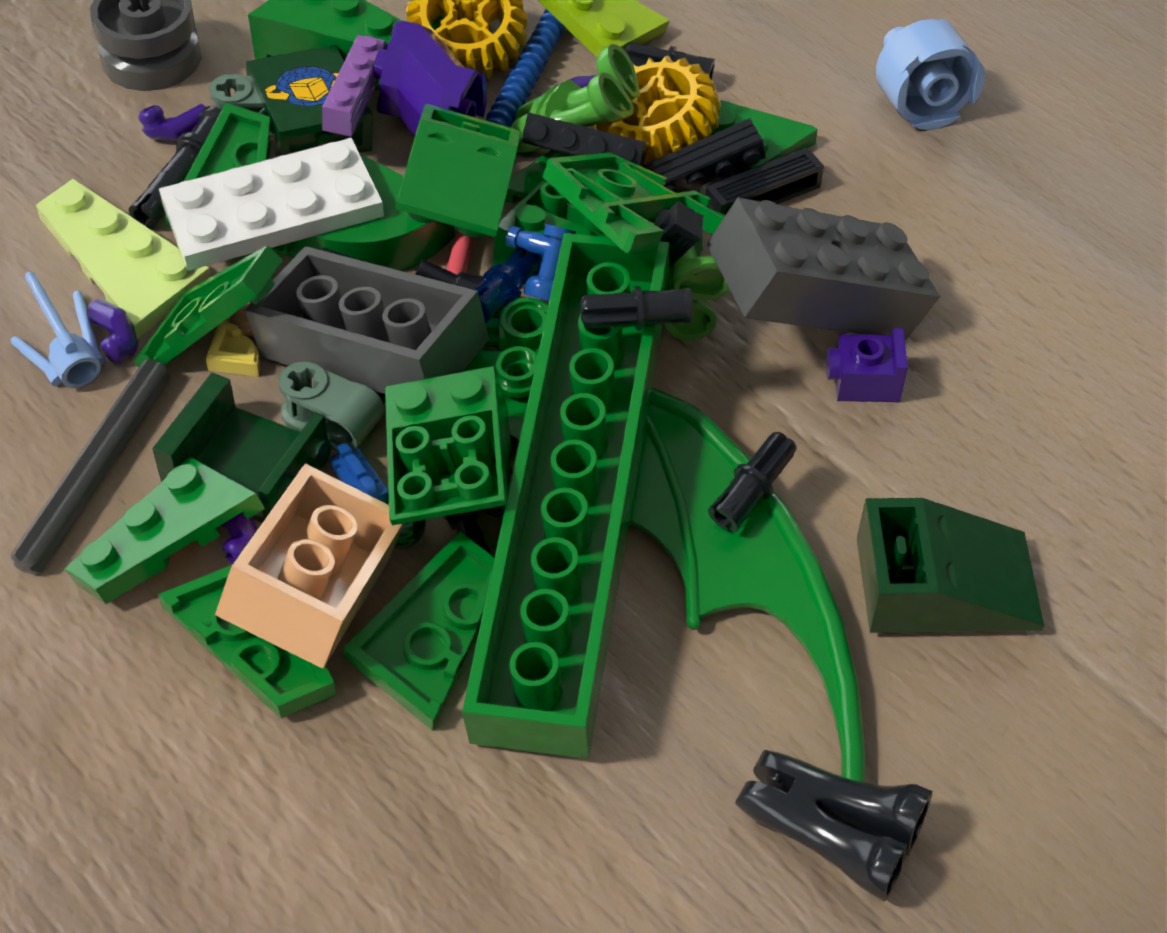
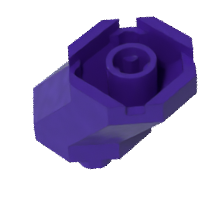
(422, 71)

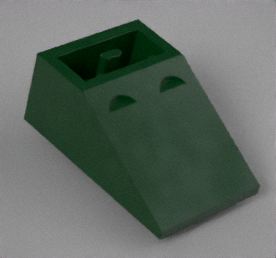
(943, 570)

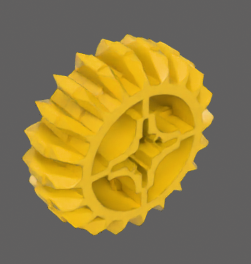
(467, 30)
(672, 109)

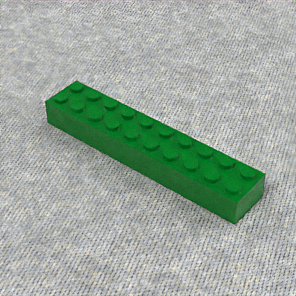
(566, 512)

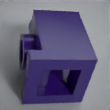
(868, 367)

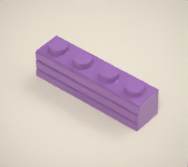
(352, 87)

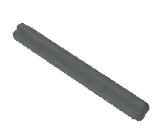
(89, 467)

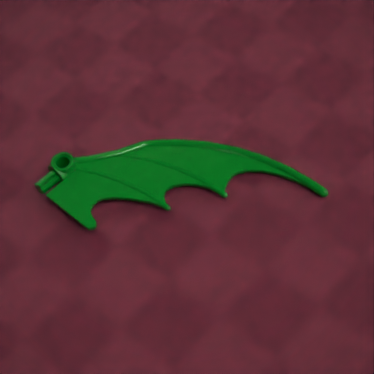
(760, 567)

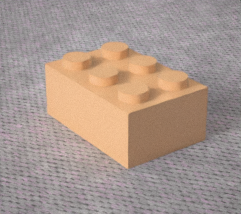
(310, 566)

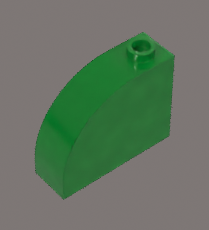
(385, 241)

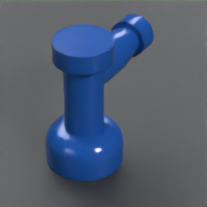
(542, 244)

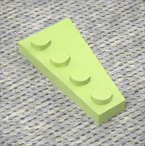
(119, 254)

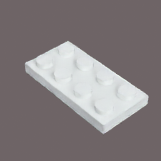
(270, 203)

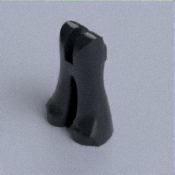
(811, 804)

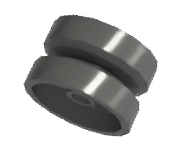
(146, 41)

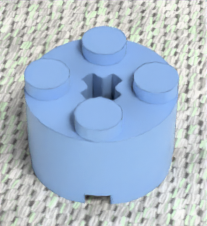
(929, 73)

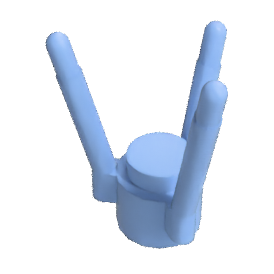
(72, 358)

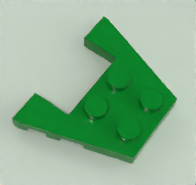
(622, 198)

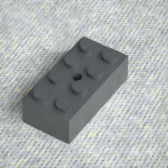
(821, 269)
(367, 321)

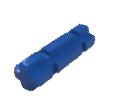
(357, 472)

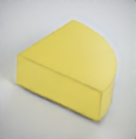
(233, 352)

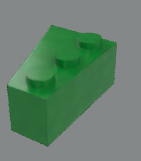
(303, 25)

